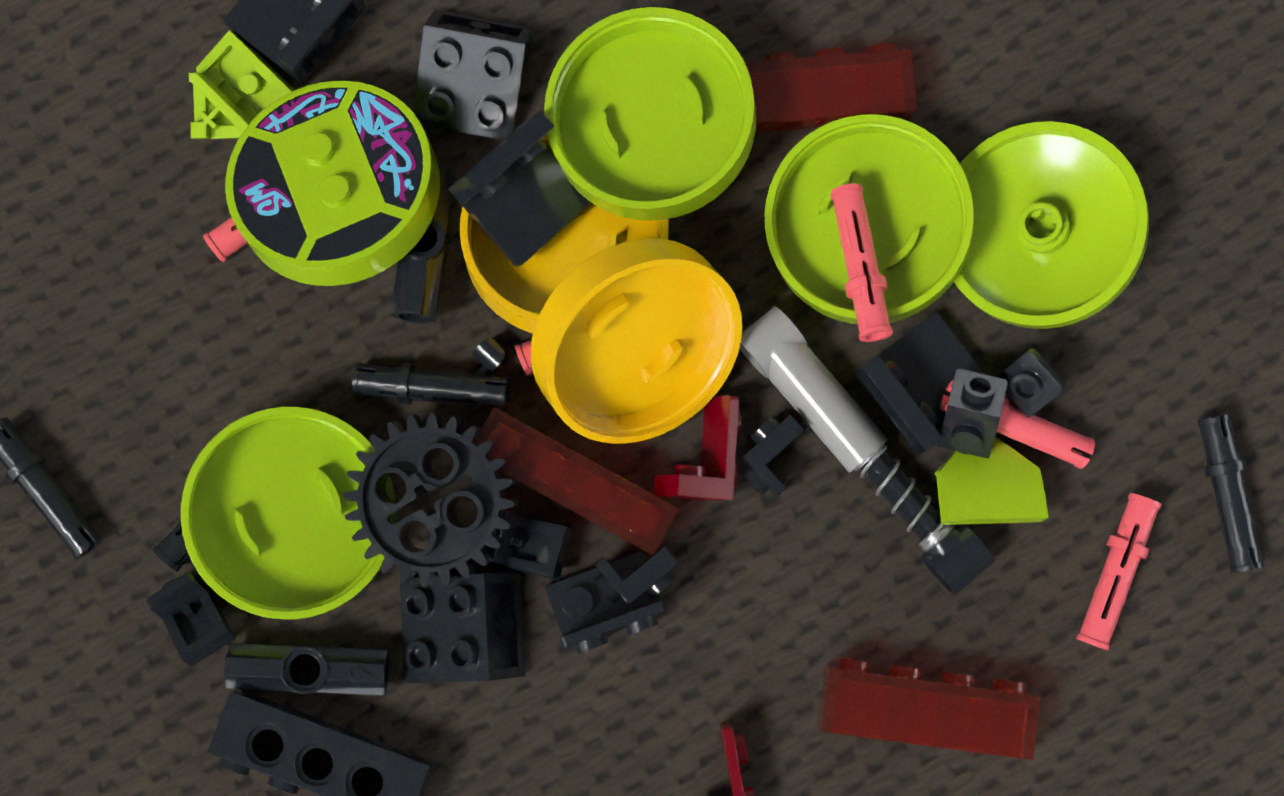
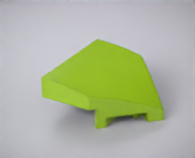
(232, 89)
(991, 489)

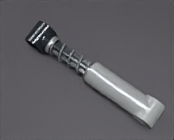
(854, 439)

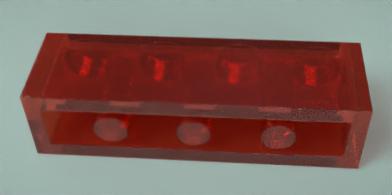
(831, 86)
(578, 483)
(929, 711)

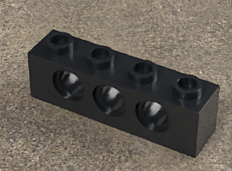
(250, 715)

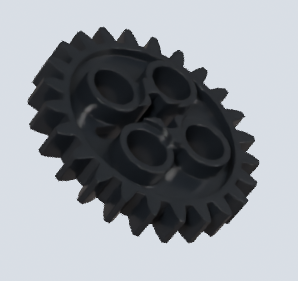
(451, 541)

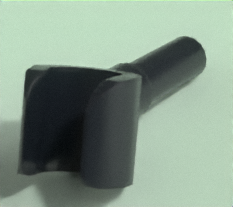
(492, 356)

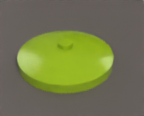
(1052, 225)

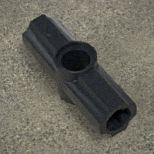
(421, 273)
(274, 669)

